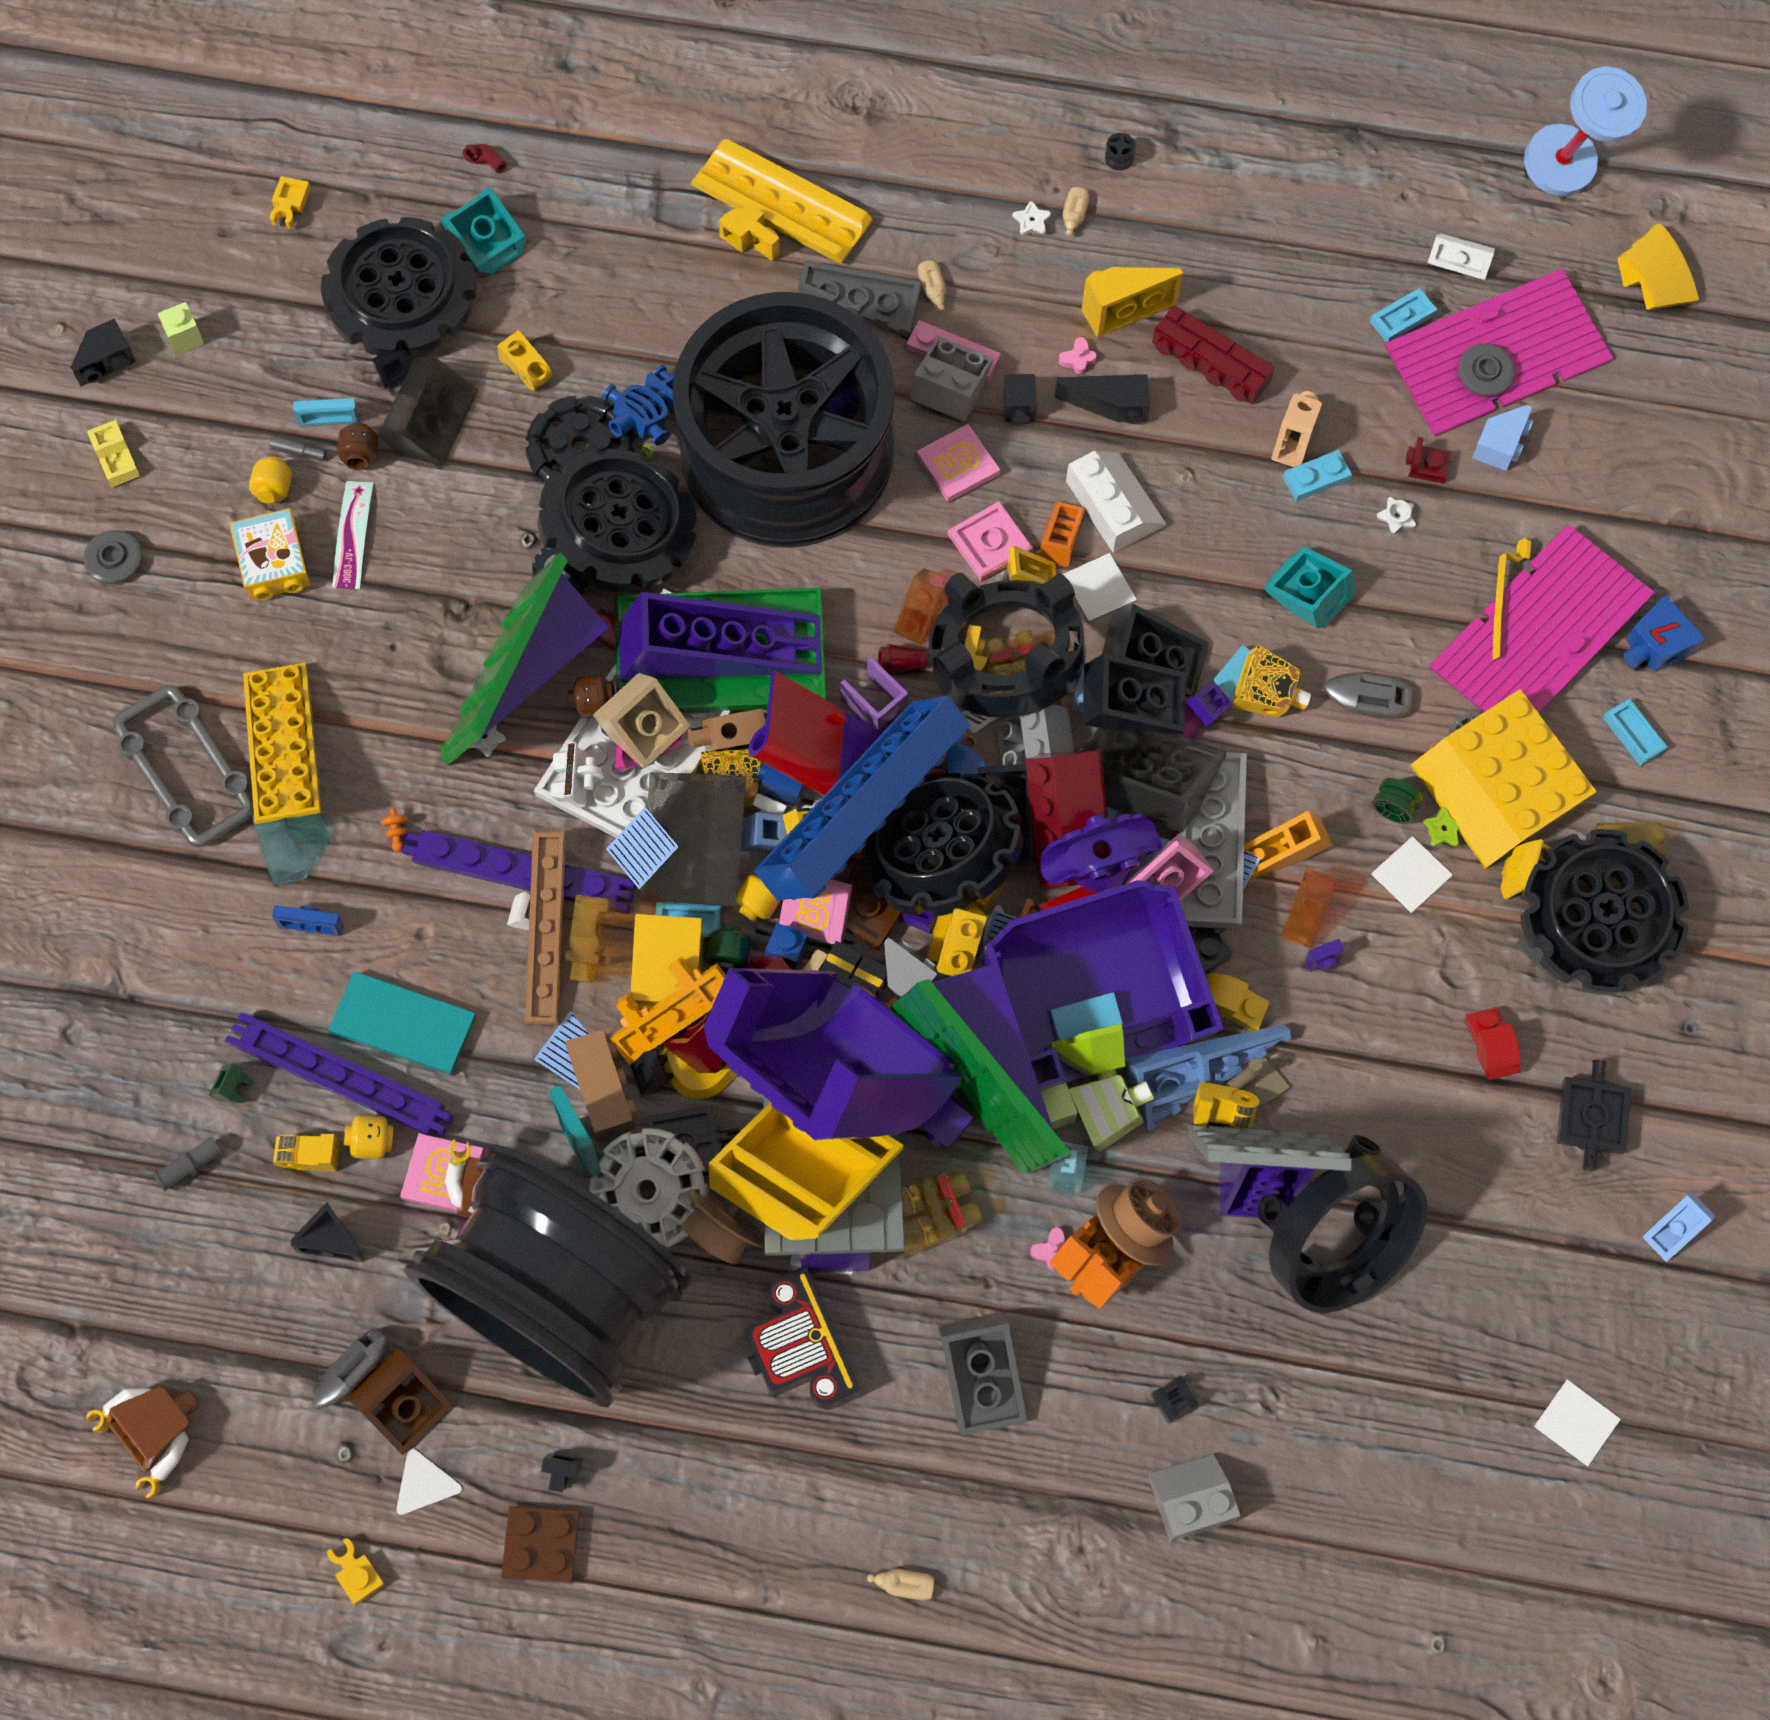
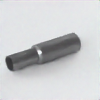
(296, 448)

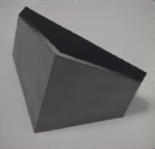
(326, 1237)

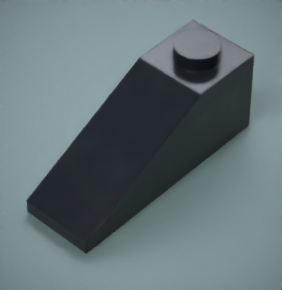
(1113, 396)

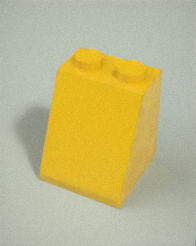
(658, 944)

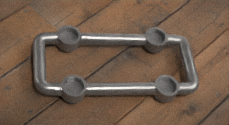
(179, 816)

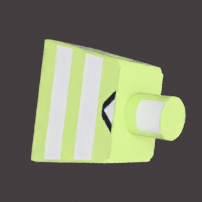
(1110, 1108)

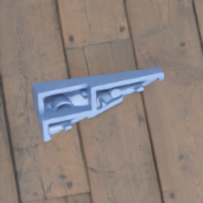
(1177, 1071)

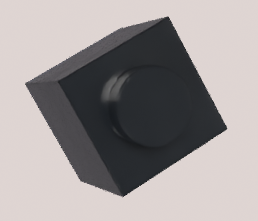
(1019, 398)

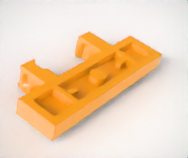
(648, 1028)

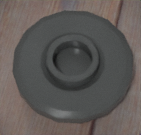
(1485, 370)
(113, 557)

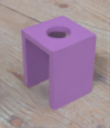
(888, 685)

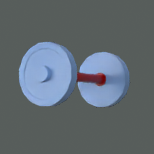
(1606, 107)

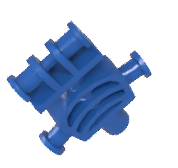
(643, 407)

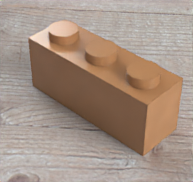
(601, 1084)

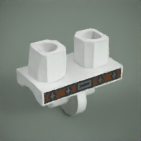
(579, 775)

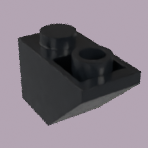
(101, 353)

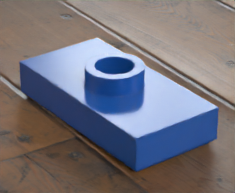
(308, 920)

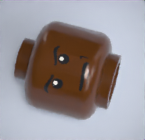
(357, 446)
(590, 694)

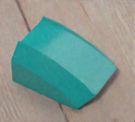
(486, 232)
(1312, 586)

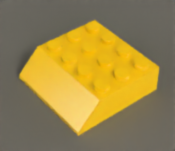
(1503, 778)
(795, 1180)

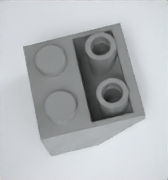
(950, 378)
(1034, 734)
(907, 967)

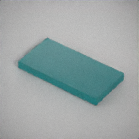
(402, 1023)
(575, 1132)

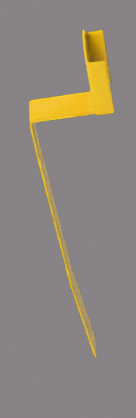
(1522, 551)

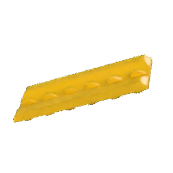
(787, 200)
(281, 743)

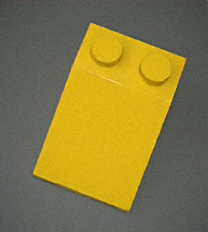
(1128, 295)

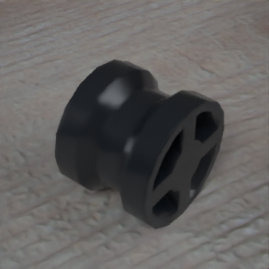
(1120, 151)

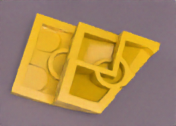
(1659, 269)

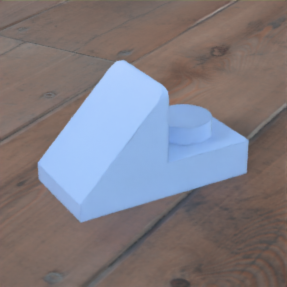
(1679, 1226)

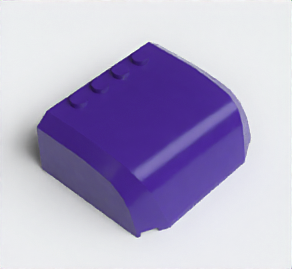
(1108, 942)
(827, 1053)

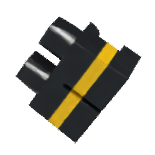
(854, 969)

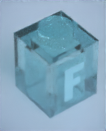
(1068, 1172)

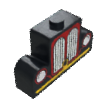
(801, 1345)

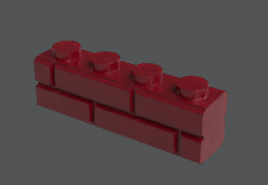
(1212, 355)

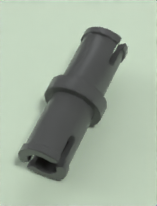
(187, 1164)

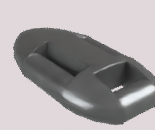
(1371, 694)
(351, 1368)

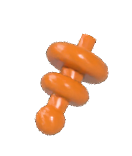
(396, 832)

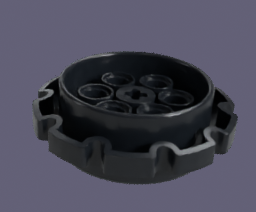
(399, 286)
(617, 520)
(944, 846)
(1643, 880)

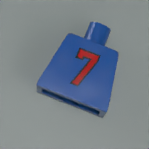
(1662, 637)

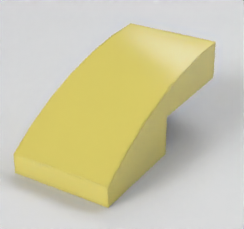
(113, 453)

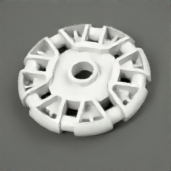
(659, 1171)

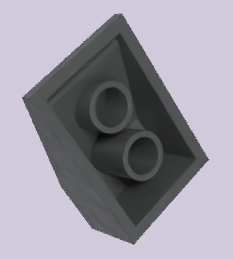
(983, 1374)

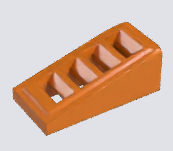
(1058, 550)

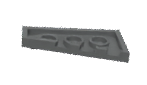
(869, 295)

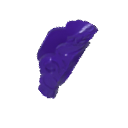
(1073, 856)

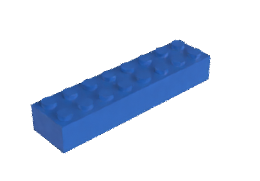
(862, 799)

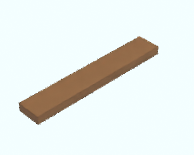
(545, 928)

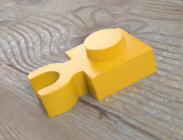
(289, 198)
(358, 1576)

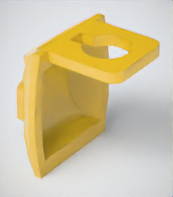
(1519, 866)

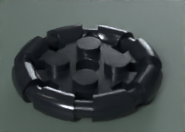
(572, 429)

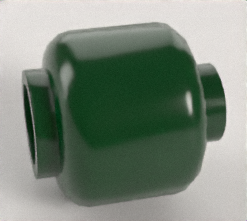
(728, 947)

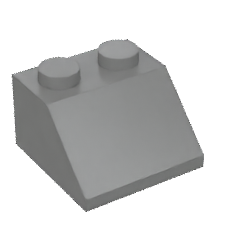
(1193, 1497)

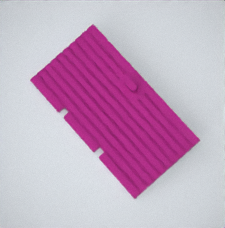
(1535, 324)
(1547, 625)

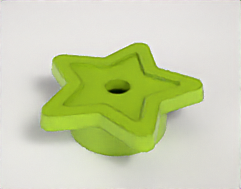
(1435, 831)

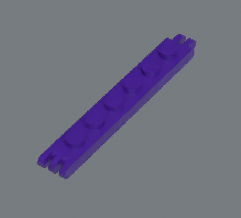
(510, 867)
(339, 1076)

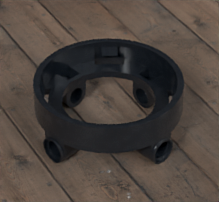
(1048, 671)
(1390, 1229)

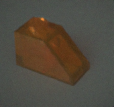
(1308, 908)

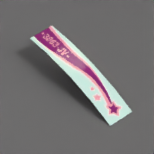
(352, 535)

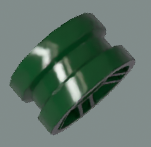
(1397, 801)

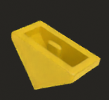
(1028, 566)

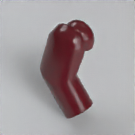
(484, 155)

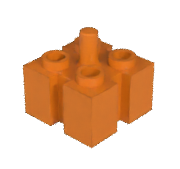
(1094, 1264)

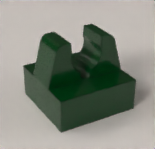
(226, 1082)

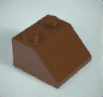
(399, 1401)

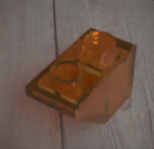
(921, 605)

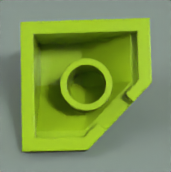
(1093, 1052)

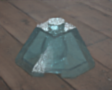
(291, 846)

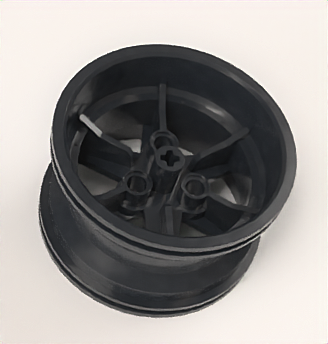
(773, 336)
(549, 1274)

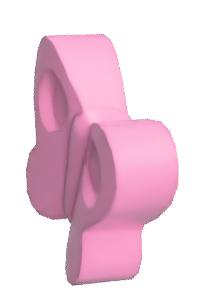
(1078, 357)
(1046, 1251)

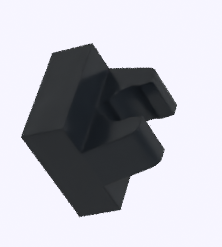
(391, 368)
(649, 1072)
(1174, 1399)
(560, 1468)

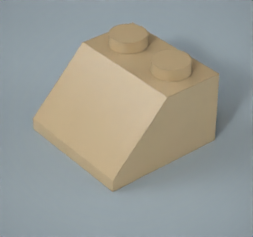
(642, 719)

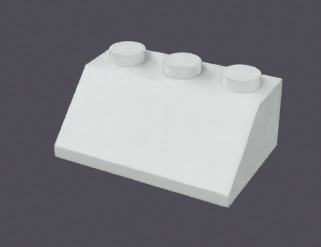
(1113, 498)

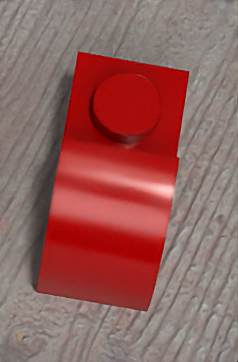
(1495, 1043)

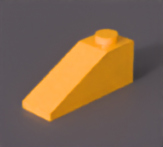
(1289, 843)

